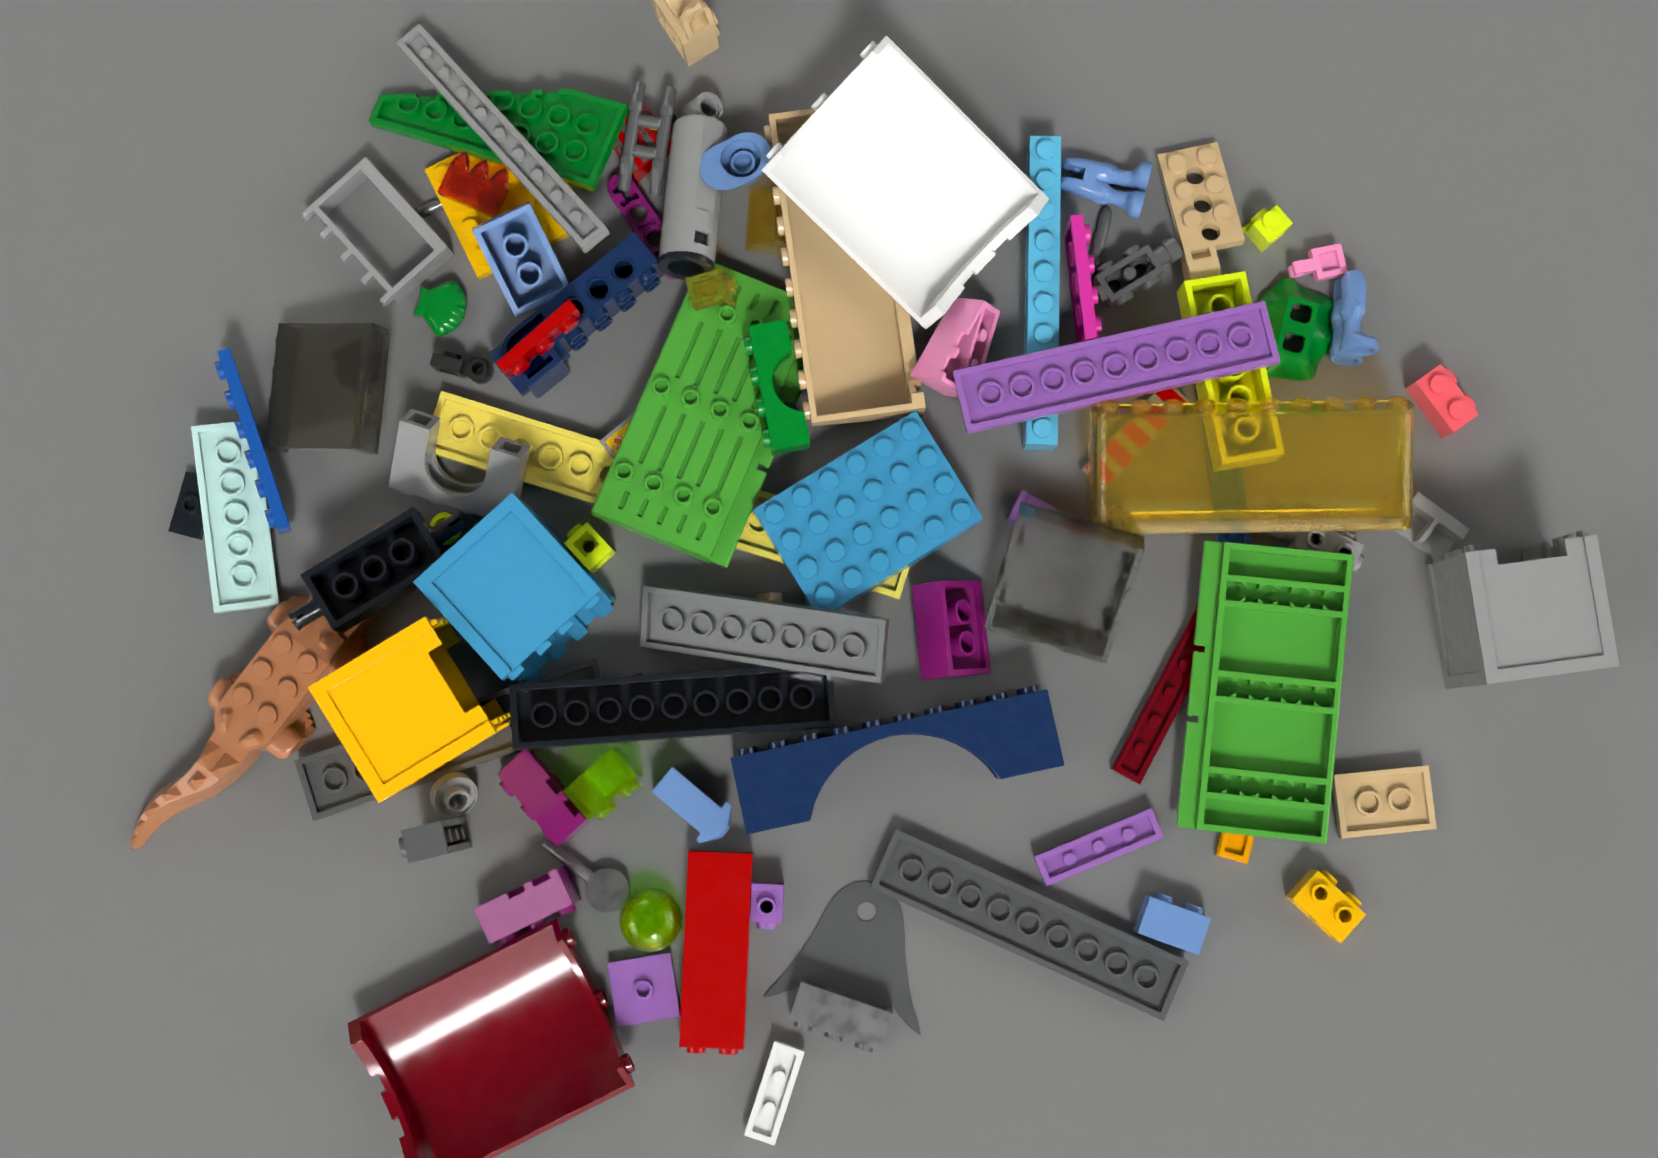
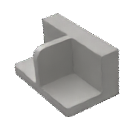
(1432, 528)

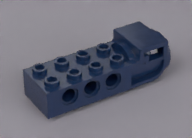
(602, 277)

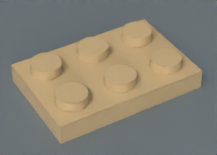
(1383, 801)

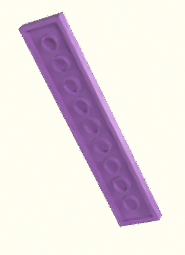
(1116, 367)

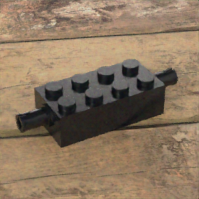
(374, 570)

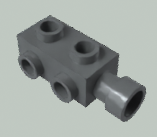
(1125, 275)

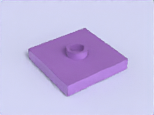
(644, 989)

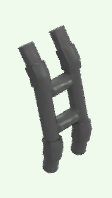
(657, 153)

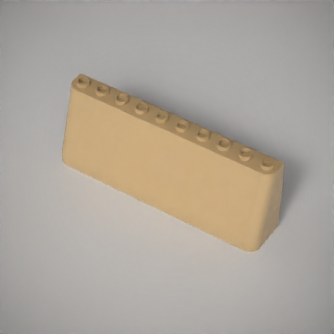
(850, 329)

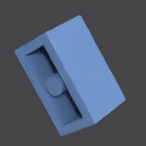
(1172, 924)

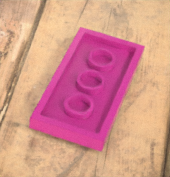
(1080, 268)

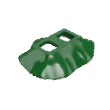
(1316, 333)

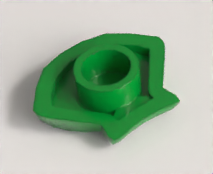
(442, 307)

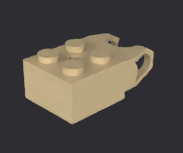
(689, 27)

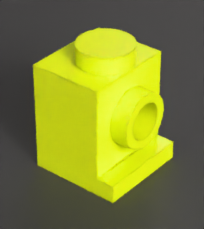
(1267, 227)
(591, 560)

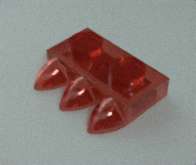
(473, 187)

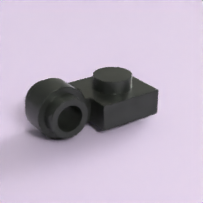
(452, 364)

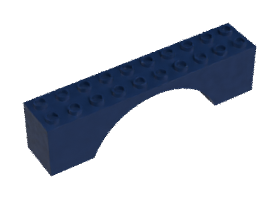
(1004, 733)

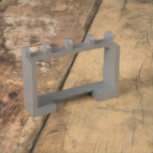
(344, 187)

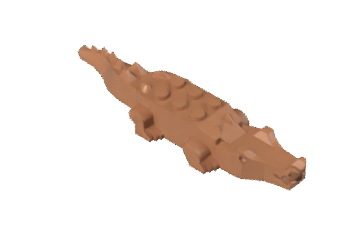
(259, 710)

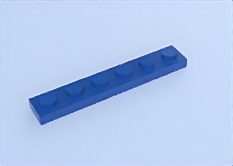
(248, 429)

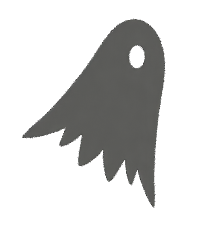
(857, 954)

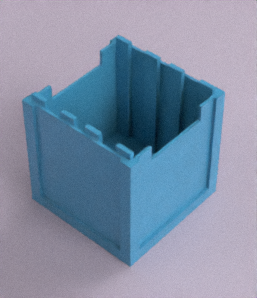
(515, 591)

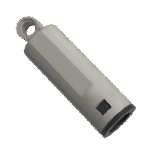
(691, 205)

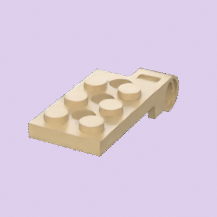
(1200, 254)

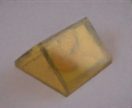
(762, 223)

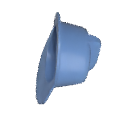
(735, 161)

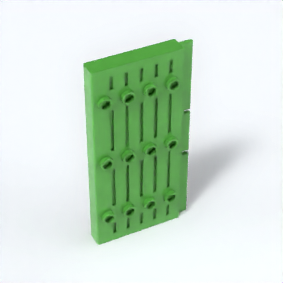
(696, 434)
(1265, 691)

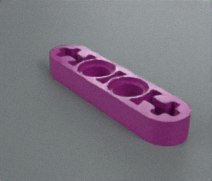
(641, 229)

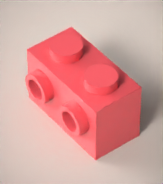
(1442, 401)

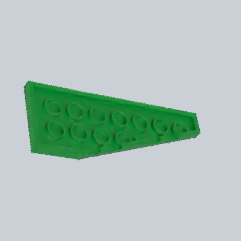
(565, 127)

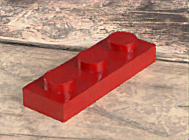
(539, 340)

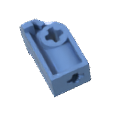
(694, 806)

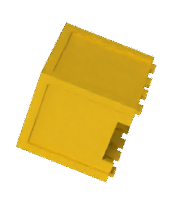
(405, 707)

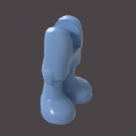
(1099, 177)
(1349, 307)

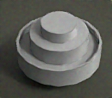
(453, 795)

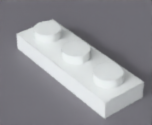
(774, 1092)

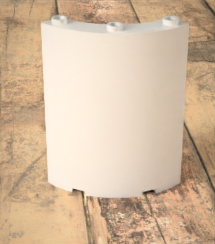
(904, 182)

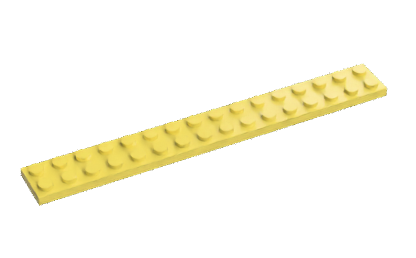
(566, 463)

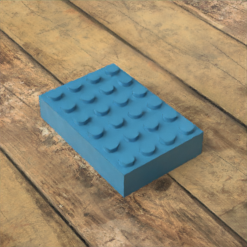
(868, 515)

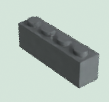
(435, 839)

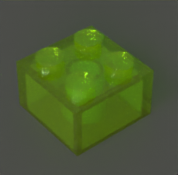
(604, 784)

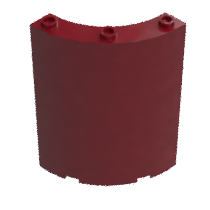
(495, 1049)

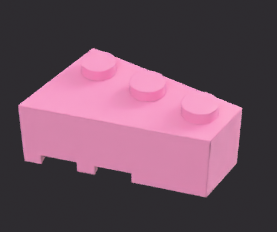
(957, 343)

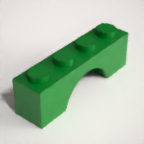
(785, 427)

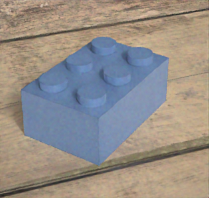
(521, 258)

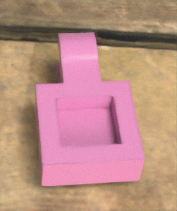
(1323, 262)

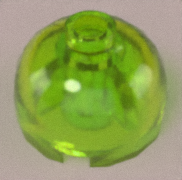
(651, 919)

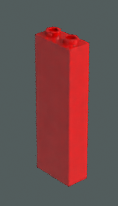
(716, 951)

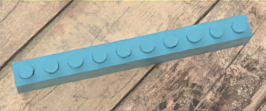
(1042, 274)

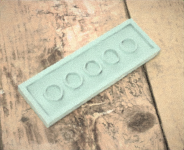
(233, 521)

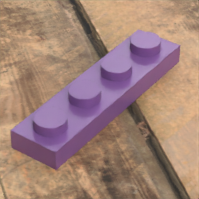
(1098, 846)

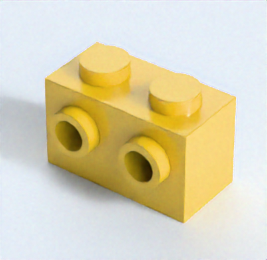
(1326, 905)

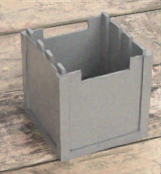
(1523, 615)

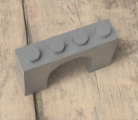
(419, 473)

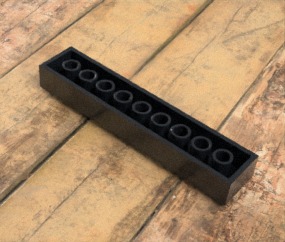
(669, 707)

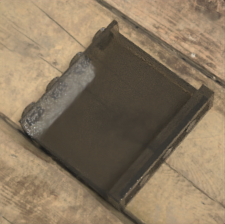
(328, 387)

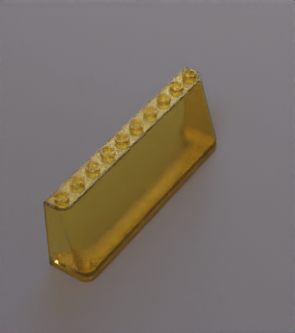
(1252, 465)

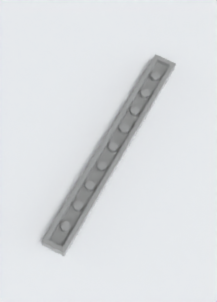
(503, 139)

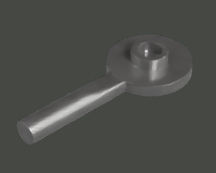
(605, 888)

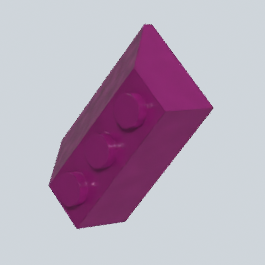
(951, 629)

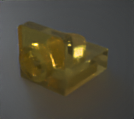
(711, 289)

